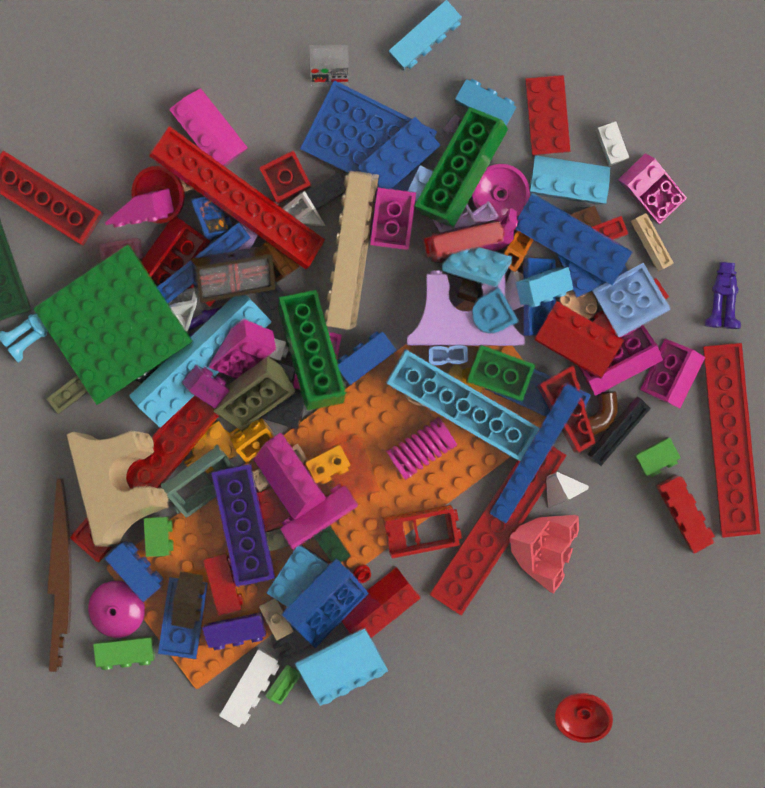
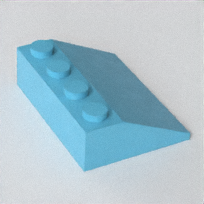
(342, 667)

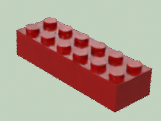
(47, 199)

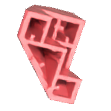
(544, 547)

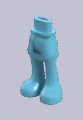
(17, 349)

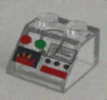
(329, 64)

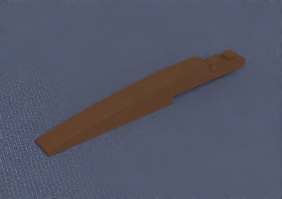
(60, 576)

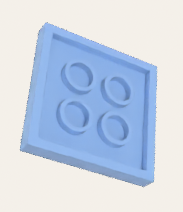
(631, 300)

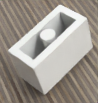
(612, 143)

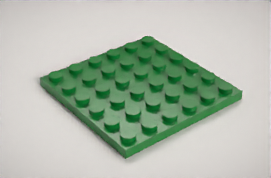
(113, 324)

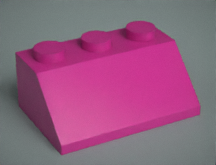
(674, 375)

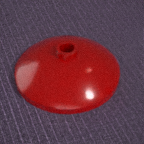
(159, 178)
(580, 724)

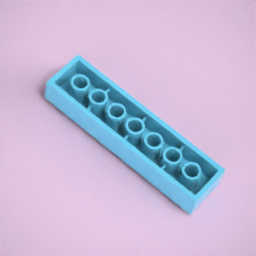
(163, 390)
(462, 405)

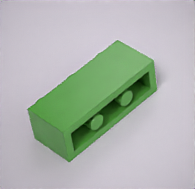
(124, 652)

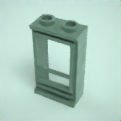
(214, 458)

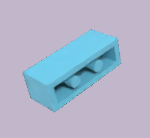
(544, 286)

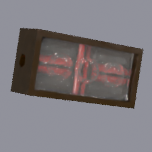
(233, 274)

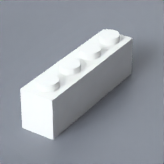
(249, 687)

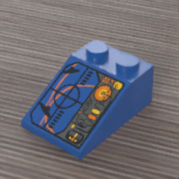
(211, 218)

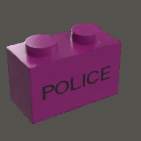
(206, 386)

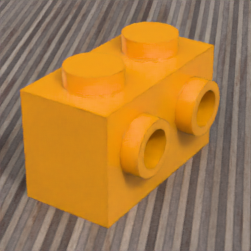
(252, 439)
(328, 464)

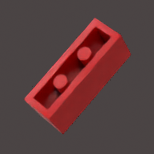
(223, 584)

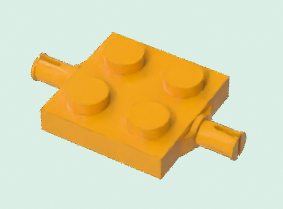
(215, 435)

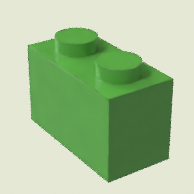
(657, 457)
(157, 536)

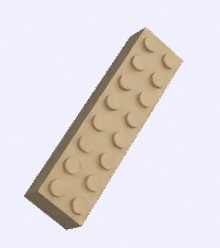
(352, 250)

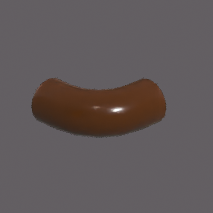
(606, 413)

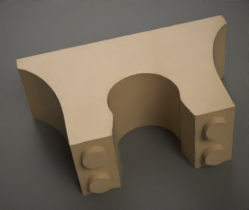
(104, 487)

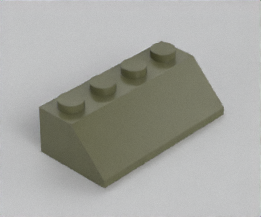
(255, 393)

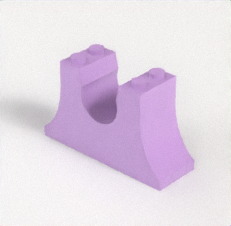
(448, 326)

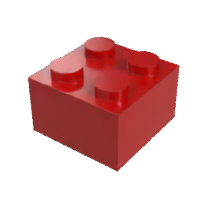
(285, 176)

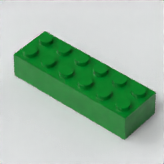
(461, 167)
(311, 350)

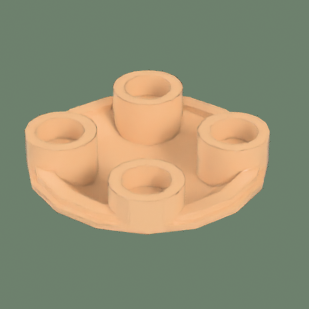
(583, 305)

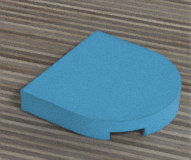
(493, 313)

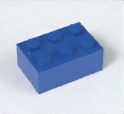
(365, 357)
(135, 570)

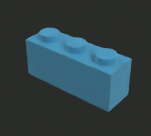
(485, 100)

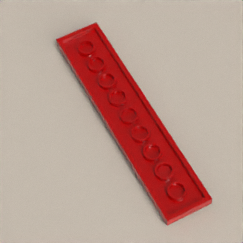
(237, 197)
(731, 440)
(170, 447)
(489, 540)

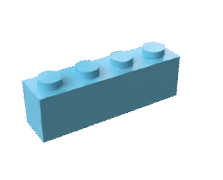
(425, 34)

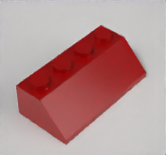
(173, 250)
(579, 340)
(382, 605)

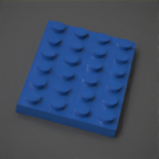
(352, 129)

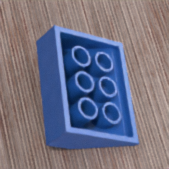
(325, 603)

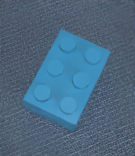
(297, 575)

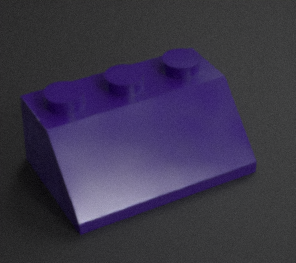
(234, 631)

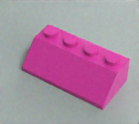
(208, 127)
(633, 357)
(288, 476)
(319, 517)

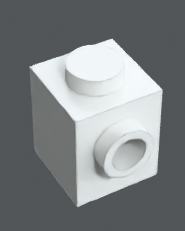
(281, 350)

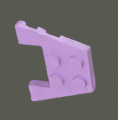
(469, 218)

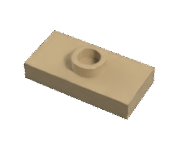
(273, 615)

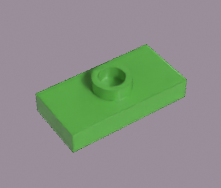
(283, 684)

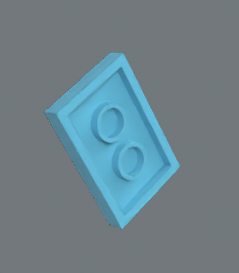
(478, 265)

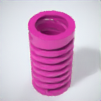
(421, 448)

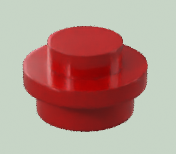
(362, 573)

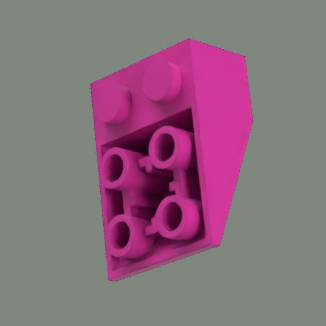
(652, 188)
(142, 208)
(243, 349)

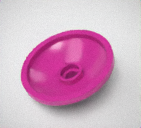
(505, 179)
(128, 607)

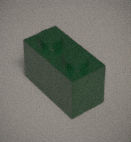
(332, 544)

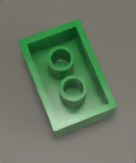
(500, 373)

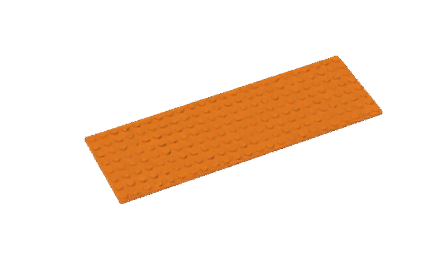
(383, 420)

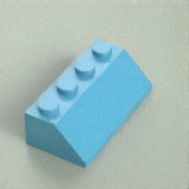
(570, 180)

